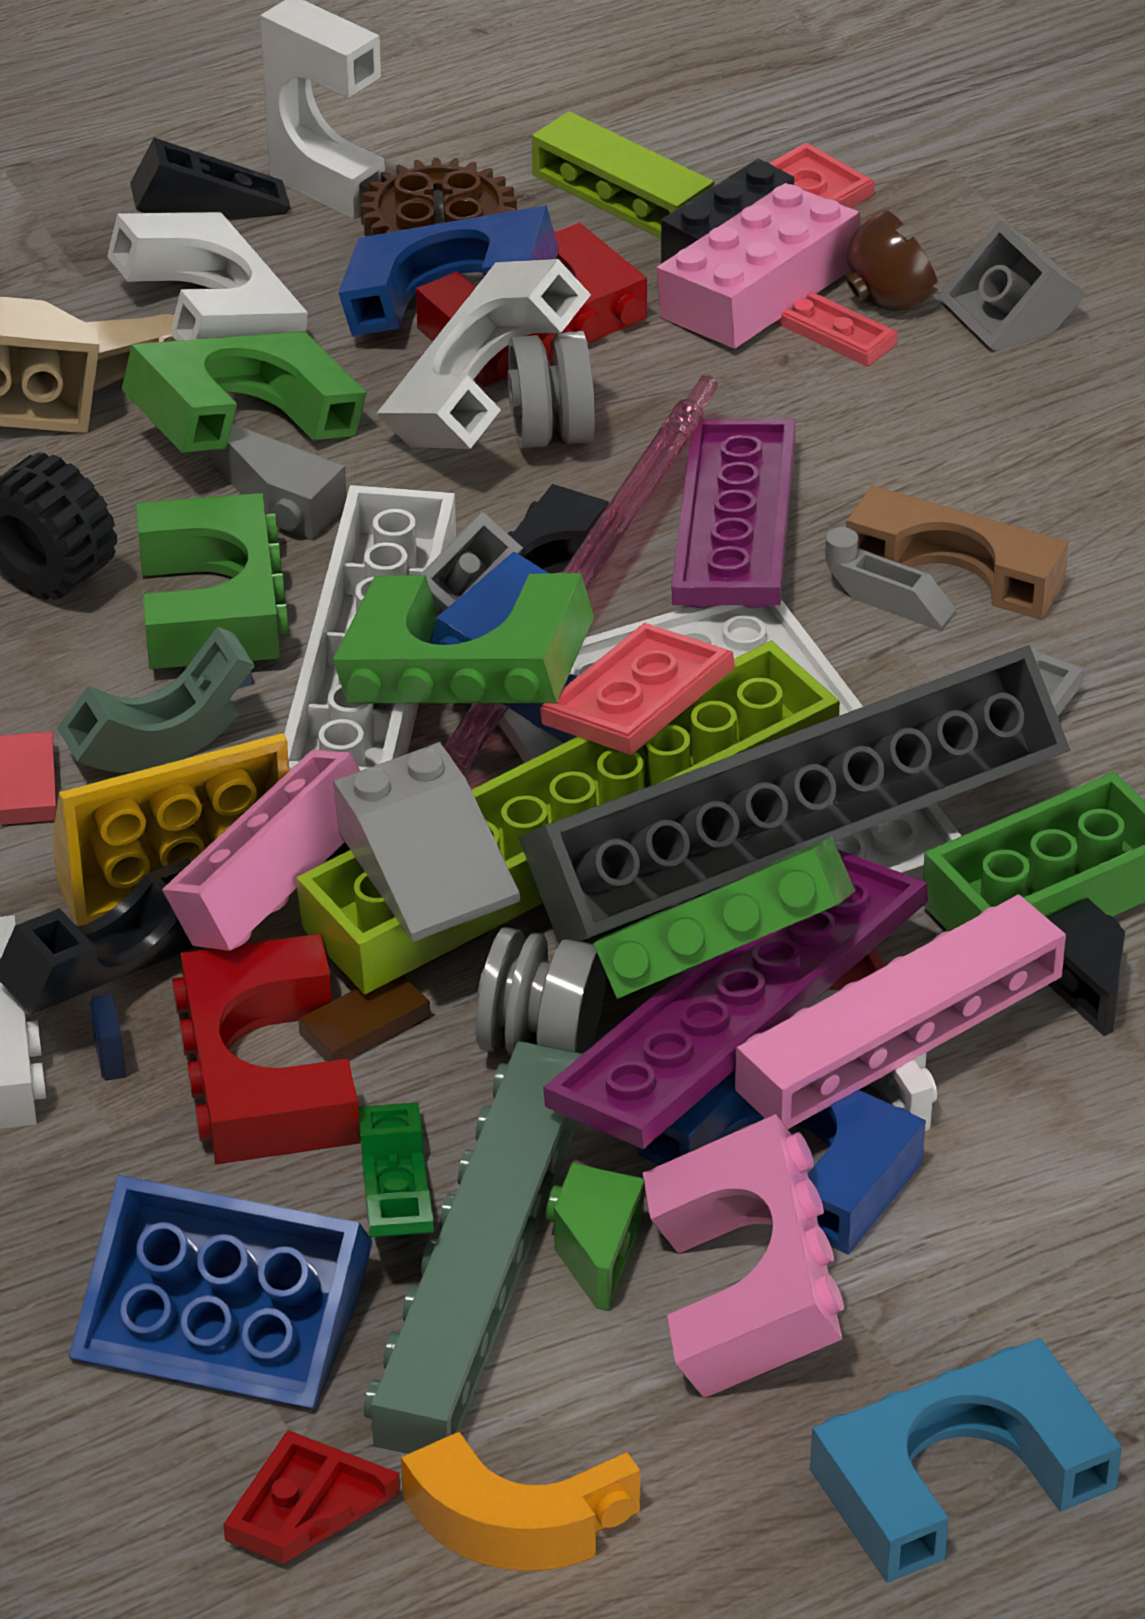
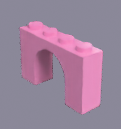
(789, 1297)

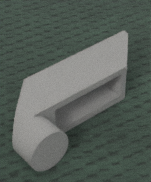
(886, 582)

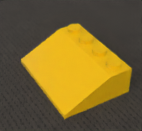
(154, 817)

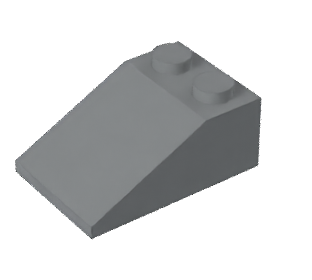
(423, 841)

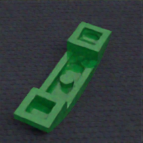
(394, 1170)

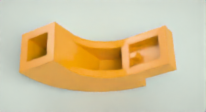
(511, 1521)

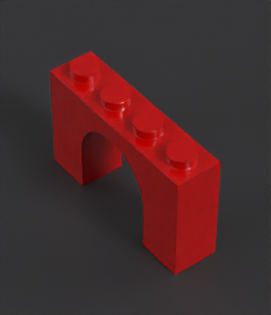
(615, 299)
(252, 1107)

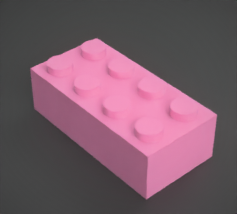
(757, 265)

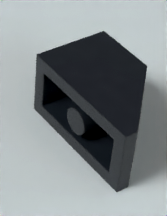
(1090, 963)

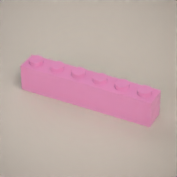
(899, 1012)

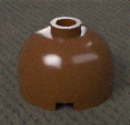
(888, 266)

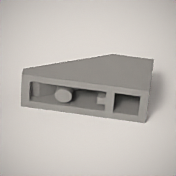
(295, 484)

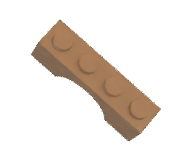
(1015, 563)

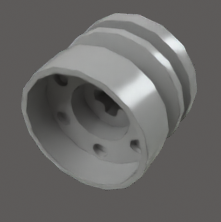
(530, 996)

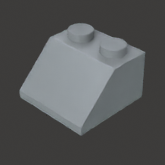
(1010, 290)

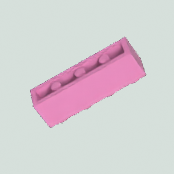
(261, 854)

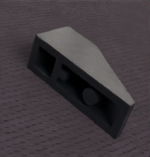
(192, 182)

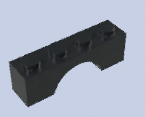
(557, 527)
(56, 960)

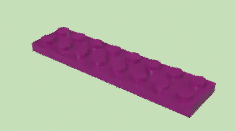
(689, 1030)

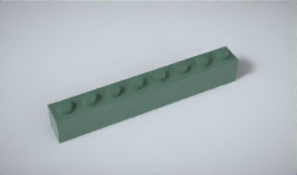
(475, 1260)

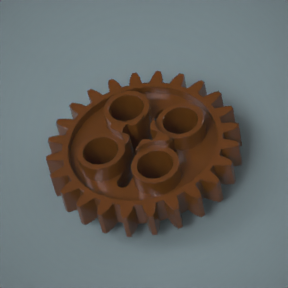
(408, 197)

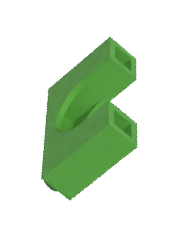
(187, 381)
(221, 537)
(520, 661)
(724, 918)

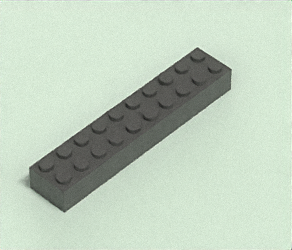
(791, 794)

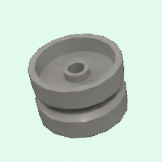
(545, 390)

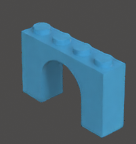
(1010, 1399)

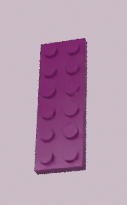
(735, 513)

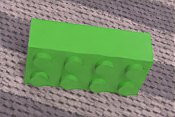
(1049, 854)

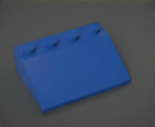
(220, 1292)

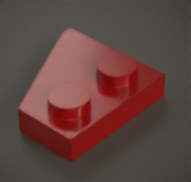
(306, 1497)

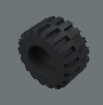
(52, 526)

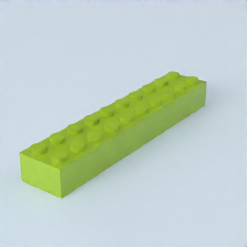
(750, 706)

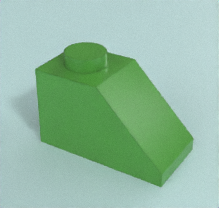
(596, 1227)

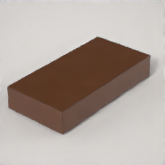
(362, 1020)

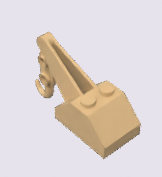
(58, 362)

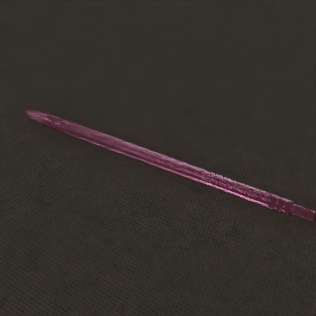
(601, 543)

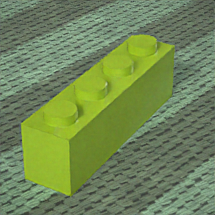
(613, 172)

